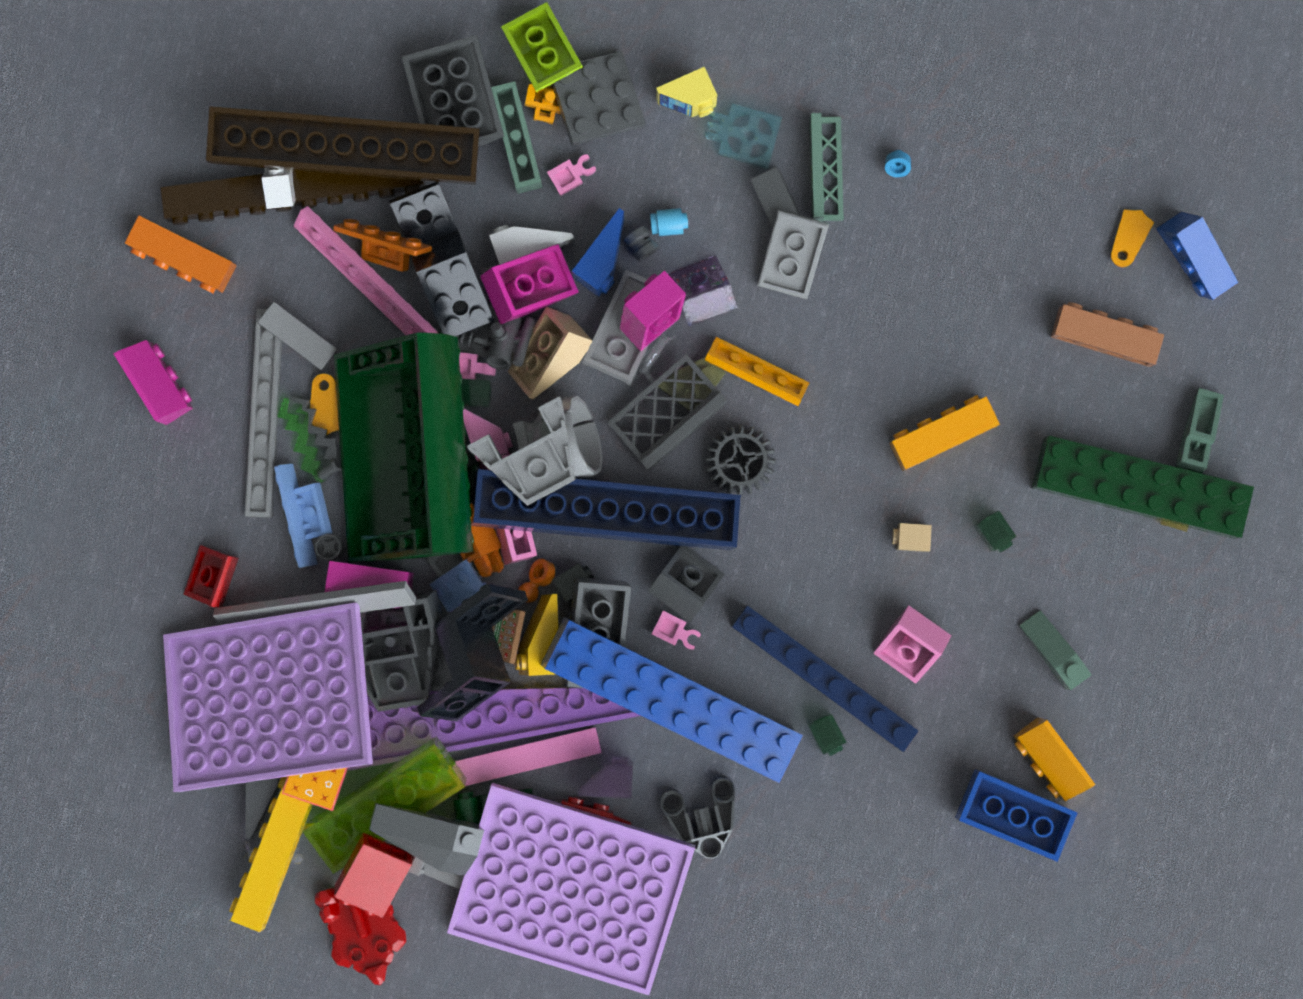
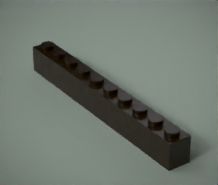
(246, 194)

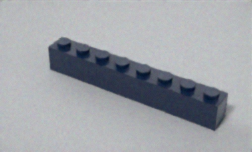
(825, 678)

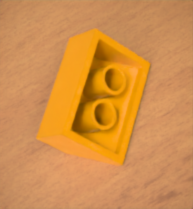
(1052, 760)

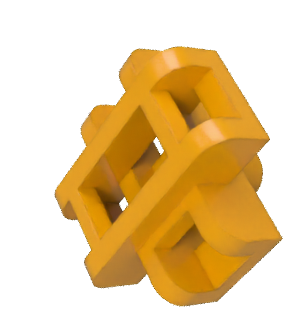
(544, 100)

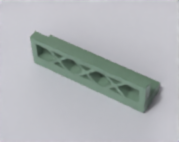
(817, 165)

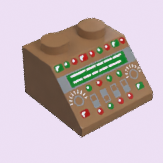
(508, 634)

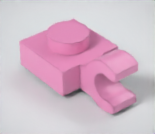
(470, 366)

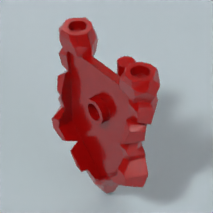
(360, 937)

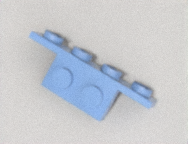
(304, 512)

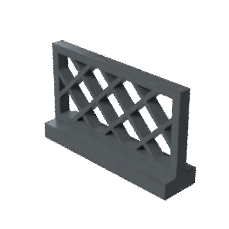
(680, 431)

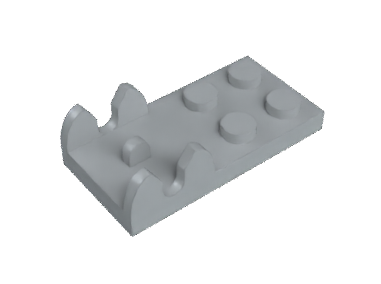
(610, 348)

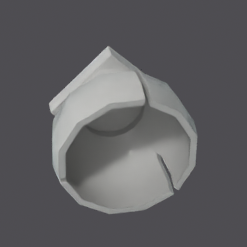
(583, 438)

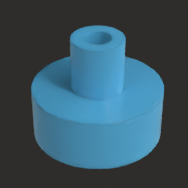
(897, 164)

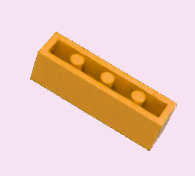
(944, 433)

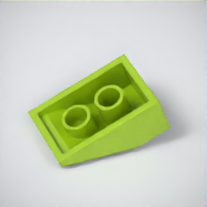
(541, 47)

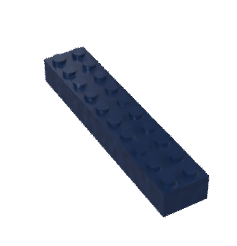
(612, 512)

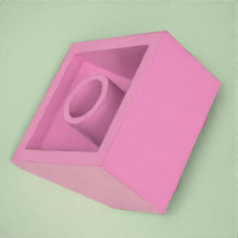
(912, 644)

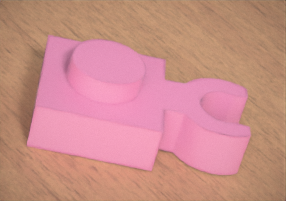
(567, 177)
(671, 629)

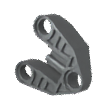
(724, 813)

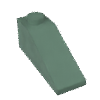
(1055, 651)

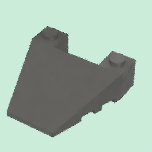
(402, 655)

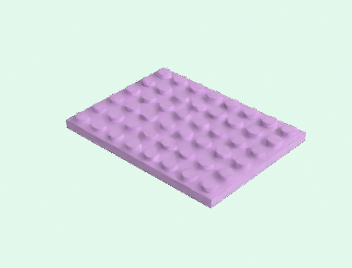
(267, 698)
(571, 889)

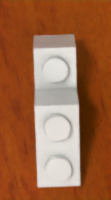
(278, 188)

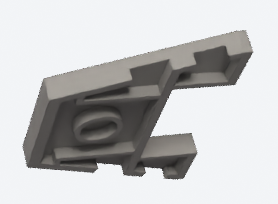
(537, 467)

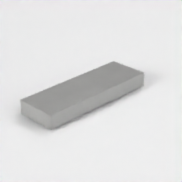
(297, 336)

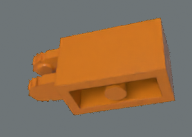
(485, 551)

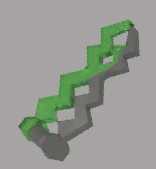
(304, 430)

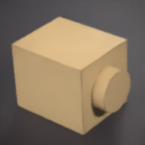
(912, 537)

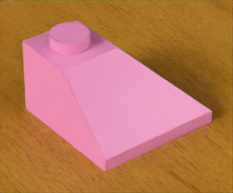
(479, 427)

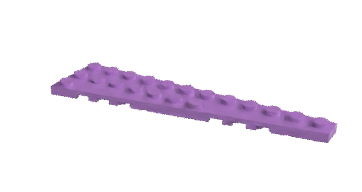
(501, 718)

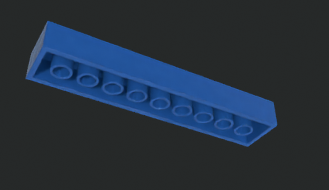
(671, 699)

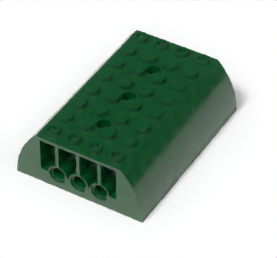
(403, 449)

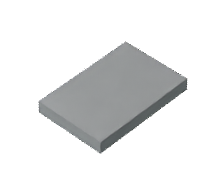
(792, 254)

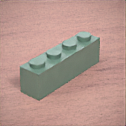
(516, 138)

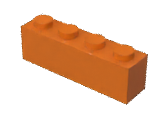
(180, 254)

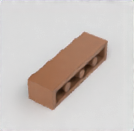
(1107, 335)

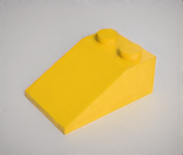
(538, 637)

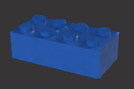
(1016, 815)

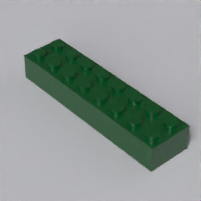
(1142, 487)

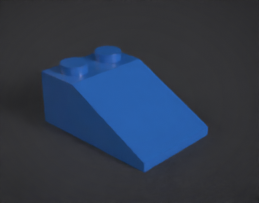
(599, 262)

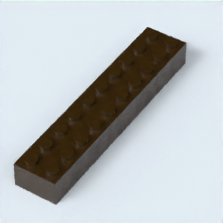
(342, 145)

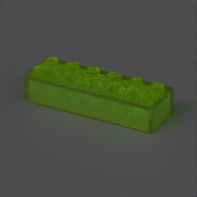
(412, 783)

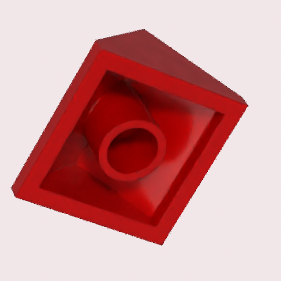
(211, 576)

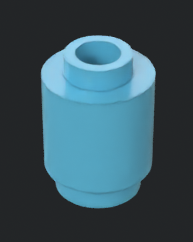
(668, 222)

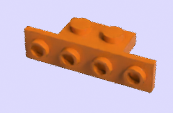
(383, 247)

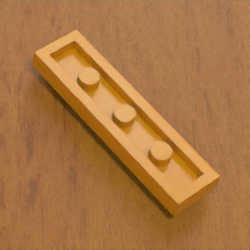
(757, 371)

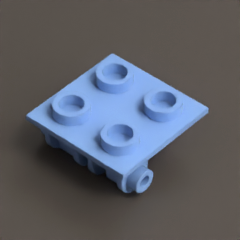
(457, 585)

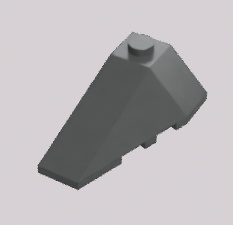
(436, 840)

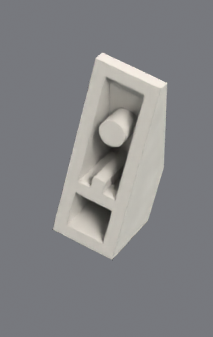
(521, 241)

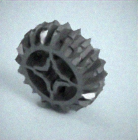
(719, 466)

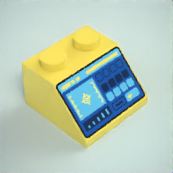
(689, 94)

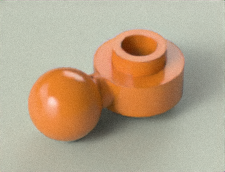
(540, 574)

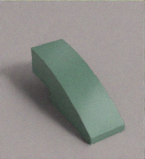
(1200, 431)

